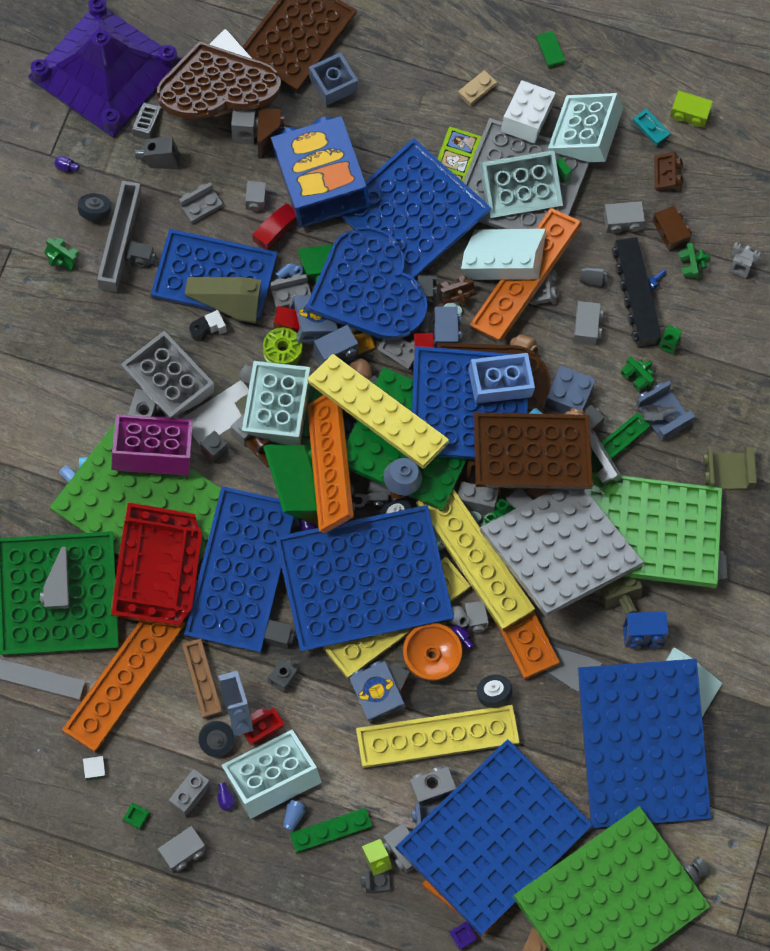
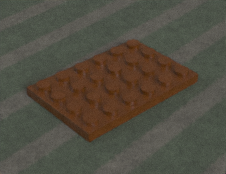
(298, 36)
(532, 451)

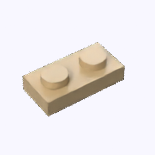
(477, 88)

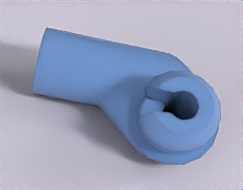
(289, 270)

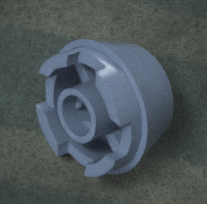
(403, 477)

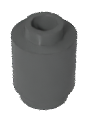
(593, 275)

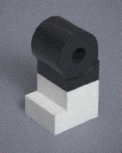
(206, 325)

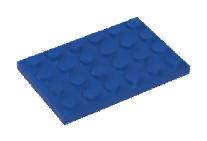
(204, 256)

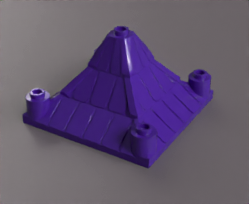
(104, 68)

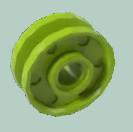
(282, 338)

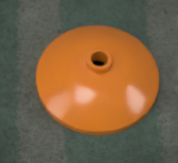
(432, 639)

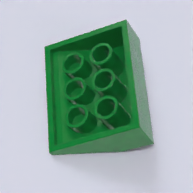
(294, 480)

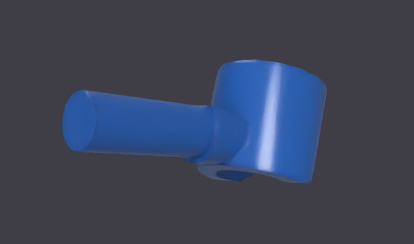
(653, 280)

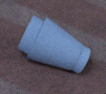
(293, 814)

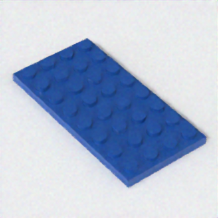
(239, 571)

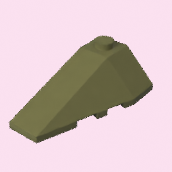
(229, 295)

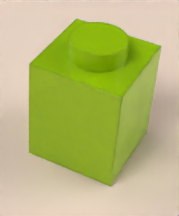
(376, 857)

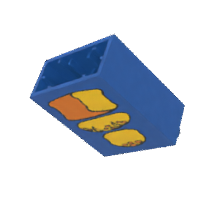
(320, 171)

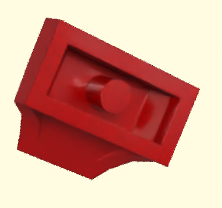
(264, 724)

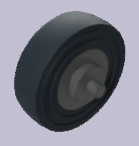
(94, 206)
(216, 738)

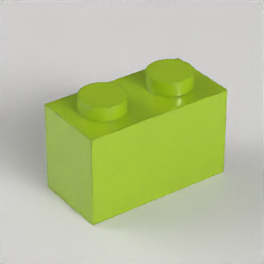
(691, 109)

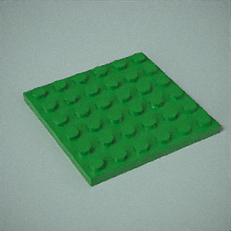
(371, 454)
(91, 575)

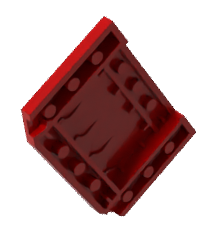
(156, 565)

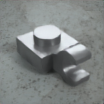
(656, 412)
(377, 500)

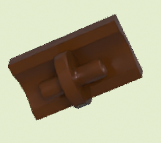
(457, 292)
(256, 445)

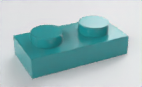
(651, 127)

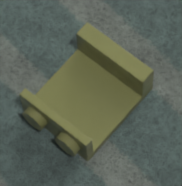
(730, 470)

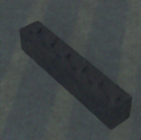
(637, 292)

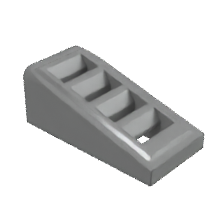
(143, 132)

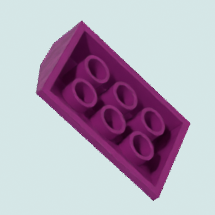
(152, 444)

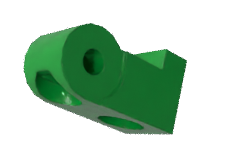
(671, 339)

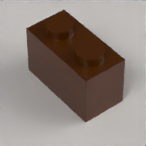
(672, 228)

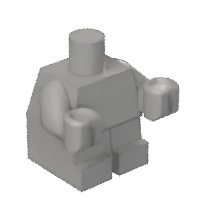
(743, 259)

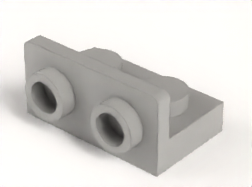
(200, 203)
(284, 289)
(547, 291)
(399, 350)

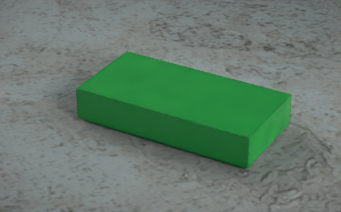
(550, 49)

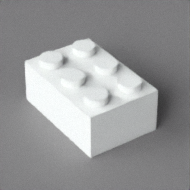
(527, 111)

